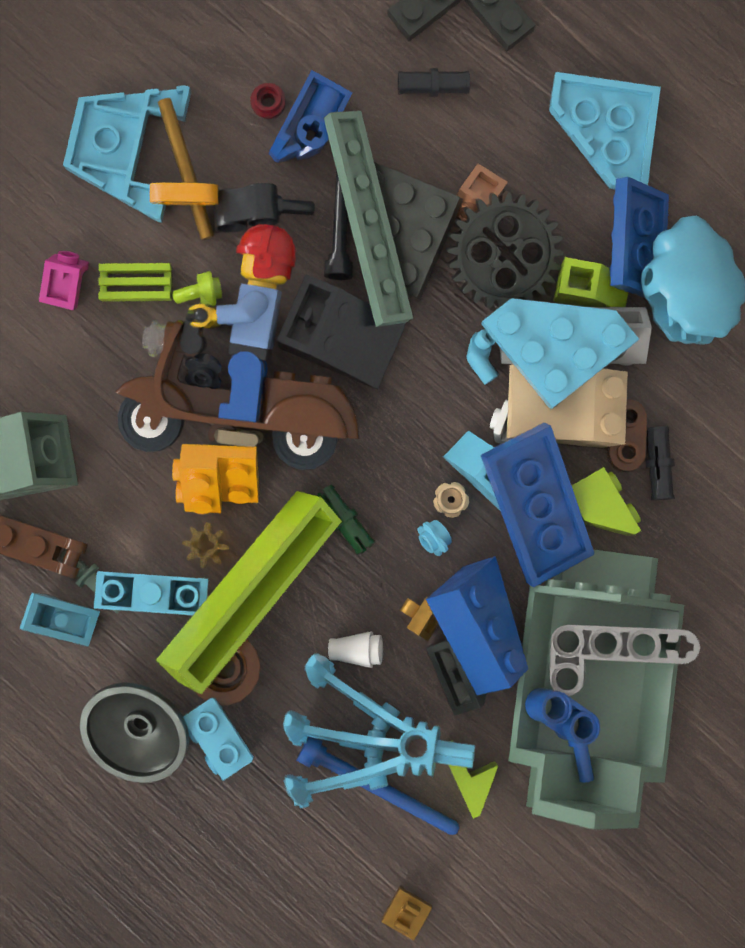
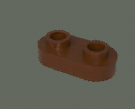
(634, 438)

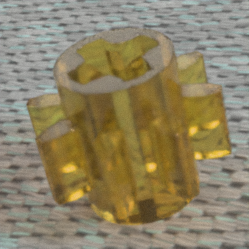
(200, 537)

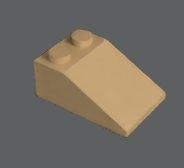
(587, 417)

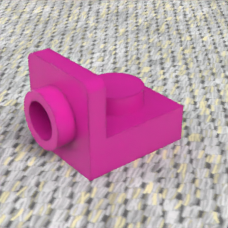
(62, 280)

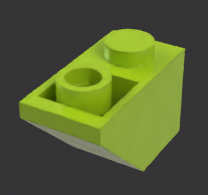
(587, 285)
(603, 505)

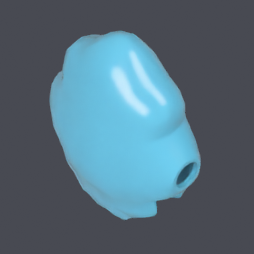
(693, 283)

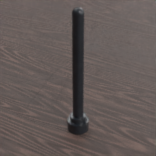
(338, 264)

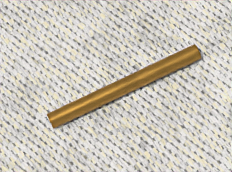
(184, 164)

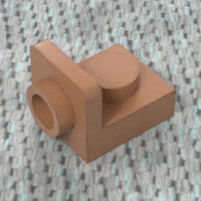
(479, 185)

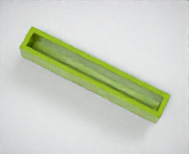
(249, 591)

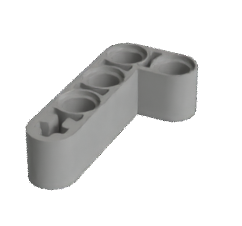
(624, 651)

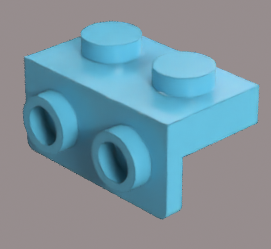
(217, 738)

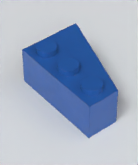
(480, 626)

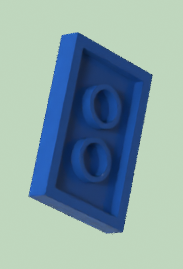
(638, 220)

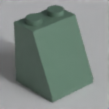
(35, 454)

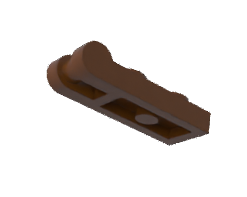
(40, 547)

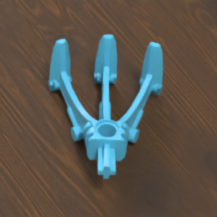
(298, 729)

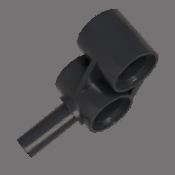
(254, 206)

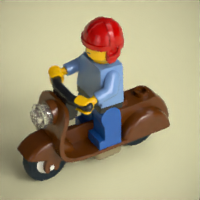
(302, 414)

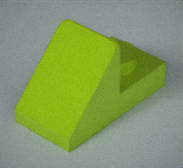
(474, 785)

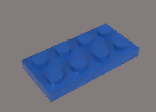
(538, 504)

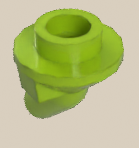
(206, 289)

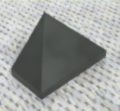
(453, 679)

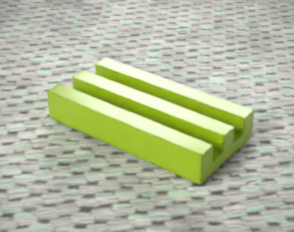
(135, 268)

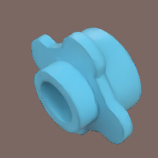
(434, 537)

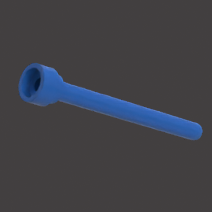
(315, 754)

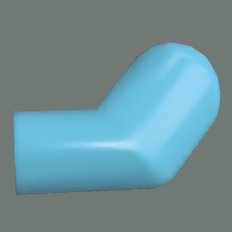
(478, 356)

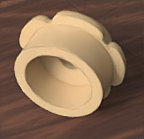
(441, 501)

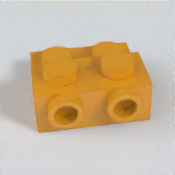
(215, 475)

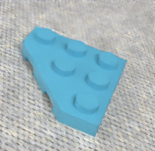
(608, 123)
(558, 343)

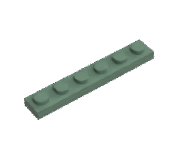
(368, 218)

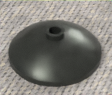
(124, 742)

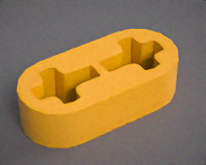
(183, 194)

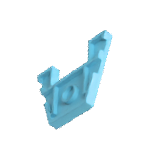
(109, 139)

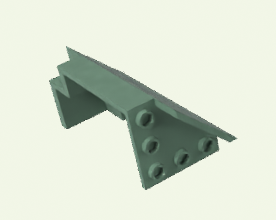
(626, 696)

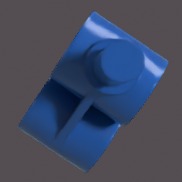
(562, 720)

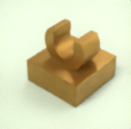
(423, 619)
(406, 913)

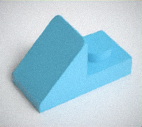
(59, 619)

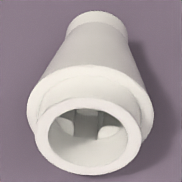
(357, 649)

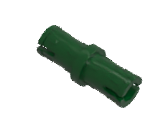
(350, 525)

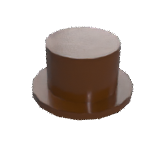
(236, 677)

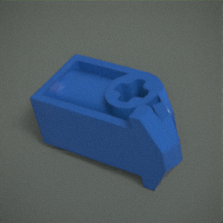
(314, 102)

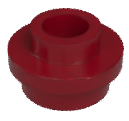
(268, 90)

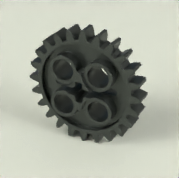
(528, 228)

